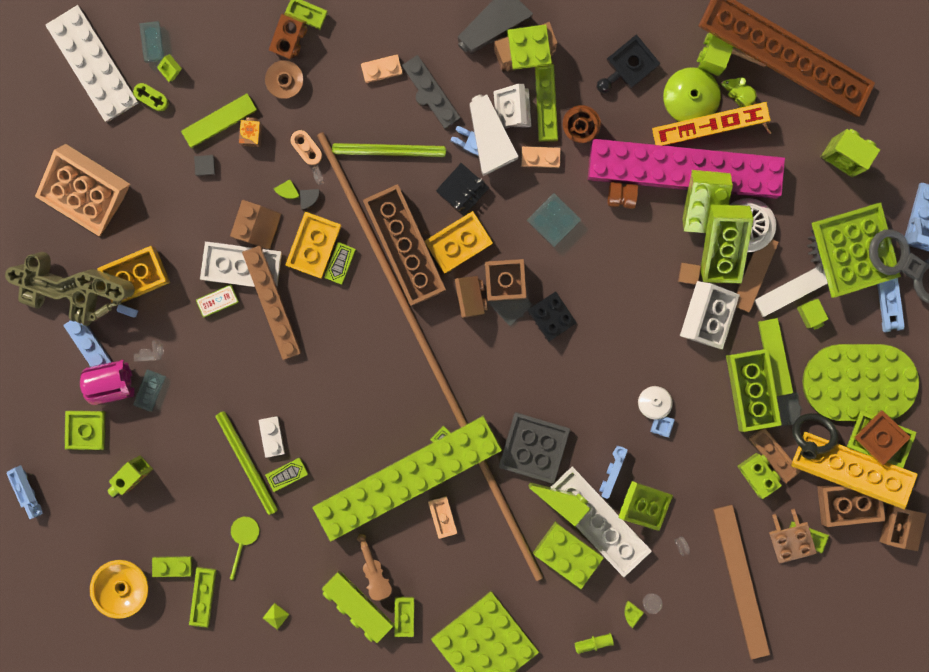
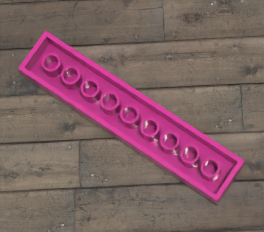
(673, 167)

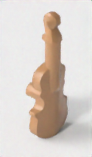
(378, 586)

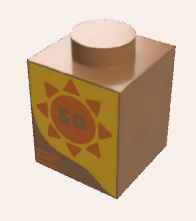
(250, 132)

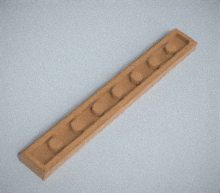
(741, 582)

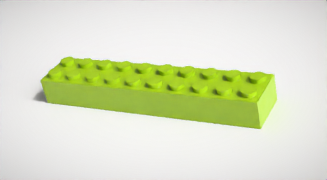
(407, 478)

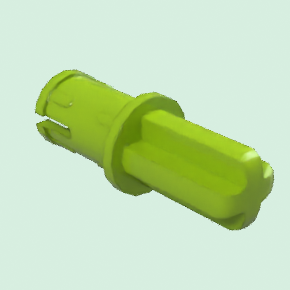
(594, 643)

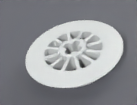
(768, 218)

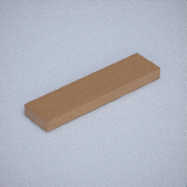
(754, 276)

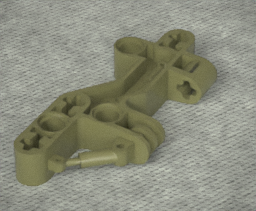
(38, 283)

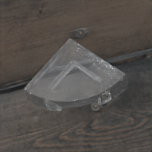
(317, 175)

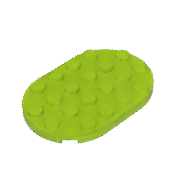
(860, 378)

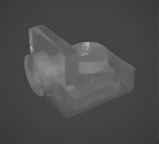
(147, 355)

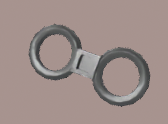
(908, 263)

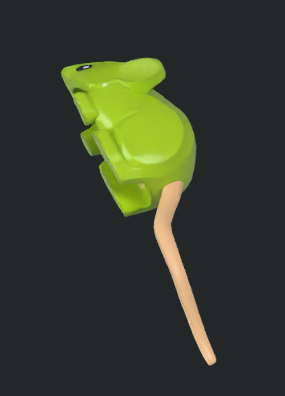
(743, 93)

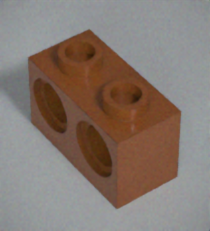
(283, 33)

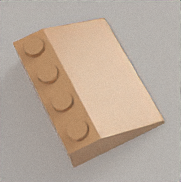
(81, 189)

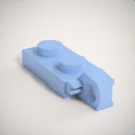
(613, 471)
(24, 492)

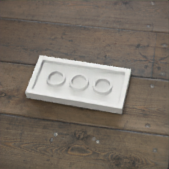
(227, 265)

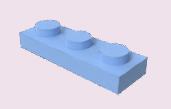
(87, 343)

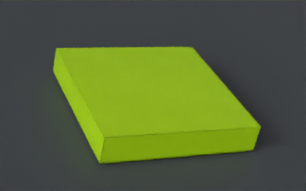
(85, 430)

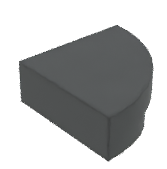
(308, 198)

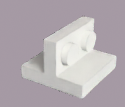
(513, 106)

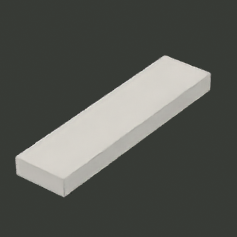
(791, 291)

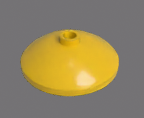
(110, 598)

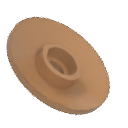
(281, 70)

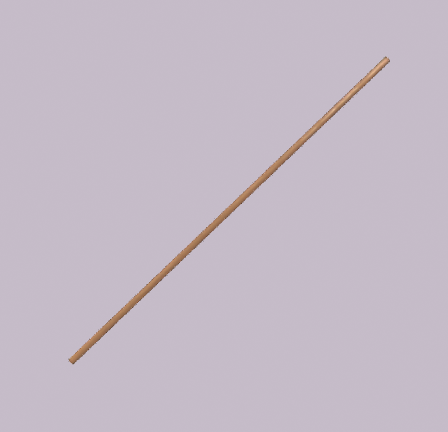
(426, 349)

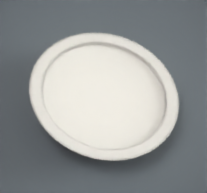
(655, 402)

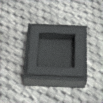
(204, 165)

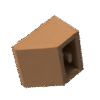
(902, 528)

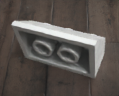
(709, 315)

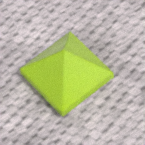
(276, 616)

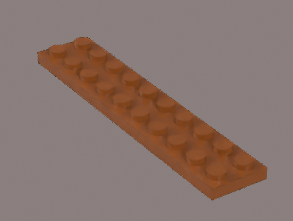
(787, 54)

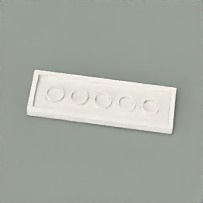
(92, 63)
(603, 527)

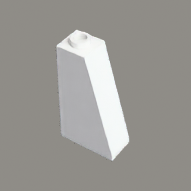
(491, 138)

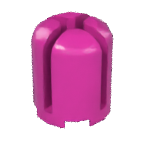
(106, 383)

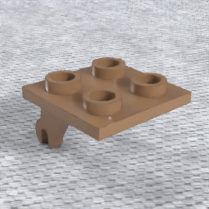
(792, 542)

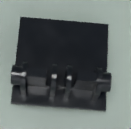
(462, 189)
(552, 316)

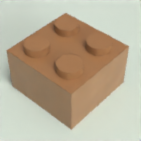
(505, 280)

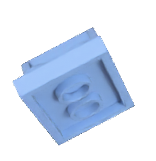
(918, 226)

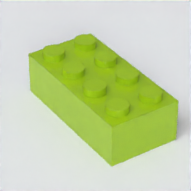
(726, 243)
(753, 390)

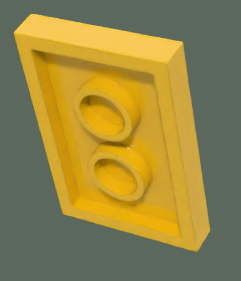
(458, 242)
(313, 245)

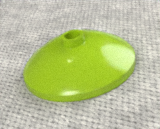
(678, 96)

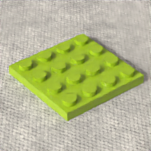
(845, 249)
(485, 639)

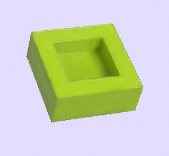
(169, 68)

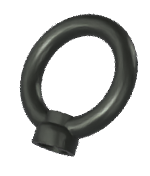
(809, 448)

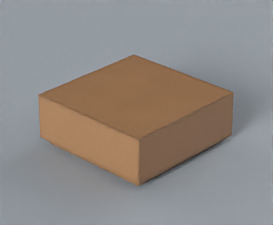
(689, 273)

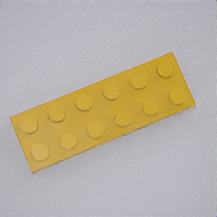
(858, 472)

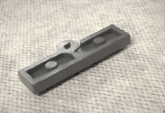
(430, 92)

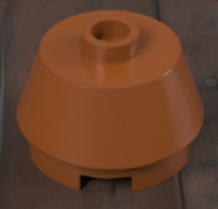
(581, 124)

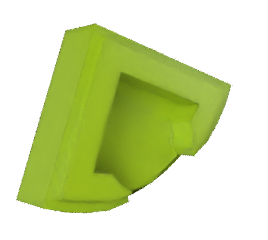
(287, 190)
(632, 613)

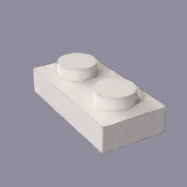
(271, 436)

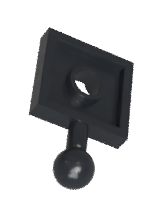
(629, 74)

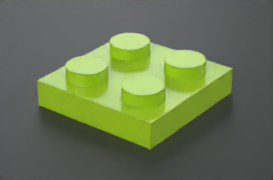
(529, 47)

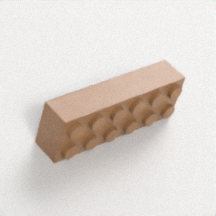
(404, 245)

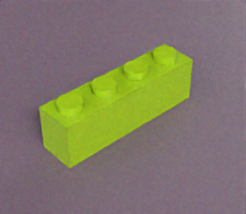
(357, 607)

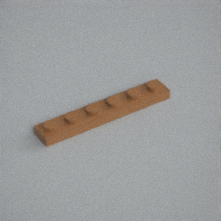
(271, 302)

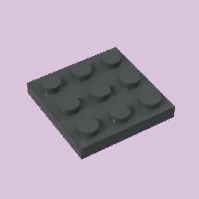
(534, 447)

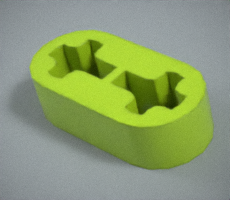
(152, 94)

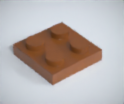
(881, 437)

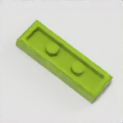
(202, 597)

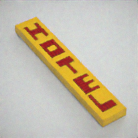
(711, 124)

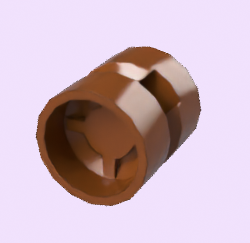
(622, 194)

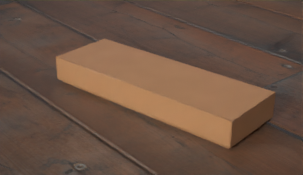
(775, 455)

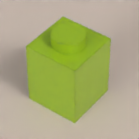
(813, 314)

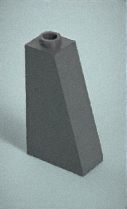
(493, 24)

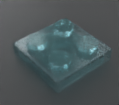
(554, 220)

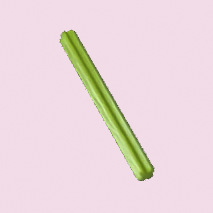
(389, 150)
(246, 463)

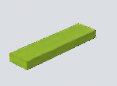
(546, 103)
(219, 120)
(772, 340)

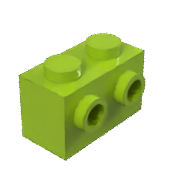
(759, 475)

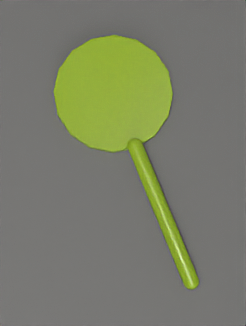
(245, 532)

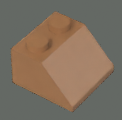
(255, 224)
(470, 297)

